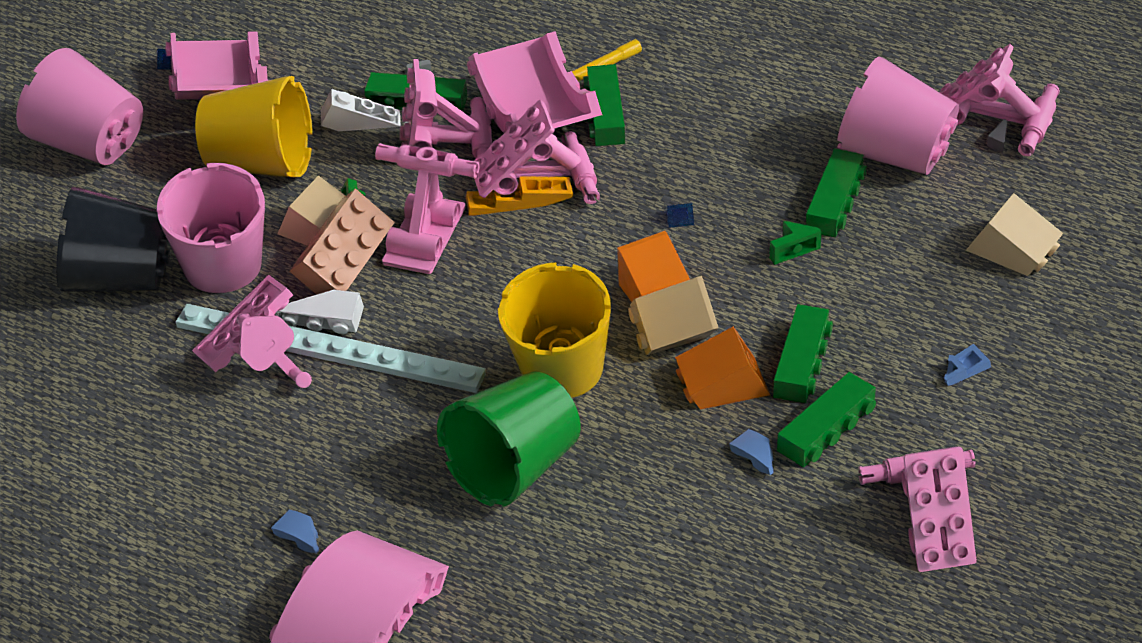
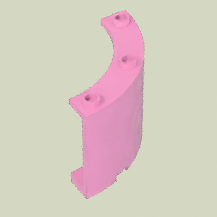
(213, 65)
(529, 72)
(358, 592)

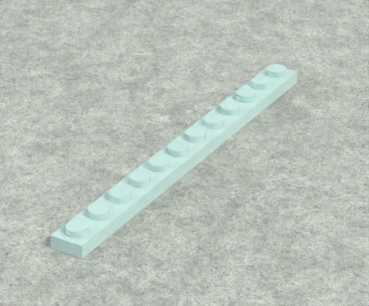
(356, 353)

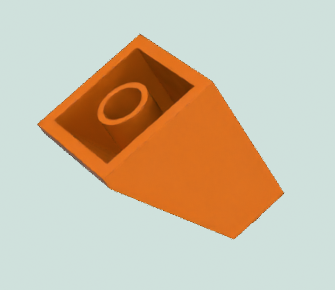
(649, 266)
(720, 372)

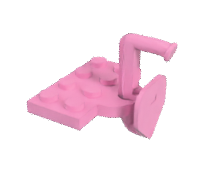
(254, 334)

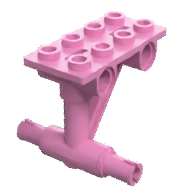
(990, 80)
(425, 103)
(533, 138)
(428, 216)
(937, 504)

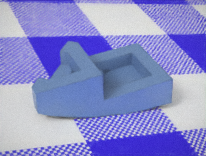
(965, 365)
(756, 448)
(298, 528)

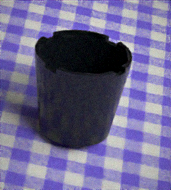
(109, 245)

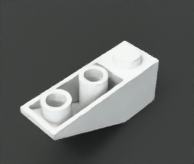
(351, 113)
(328, 310)

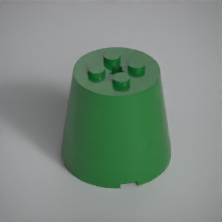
(508, 436)

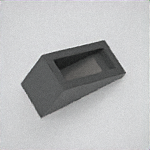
(997, 137)

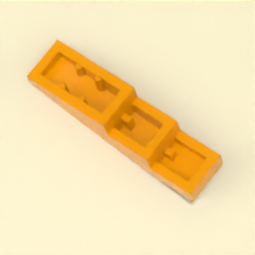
(530, 193)

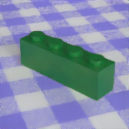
(390, 90)
(610, 126)
(836, 191)
(801, 354)
(826, 419)

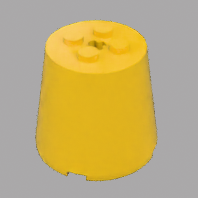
(257, 128)
(557, 324)

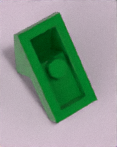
(796, 241)

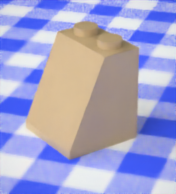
(310, 211)
(1017, 238)
(673, 316)

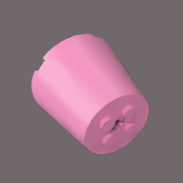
(78, 109)
(898, 119)
(214, 225)

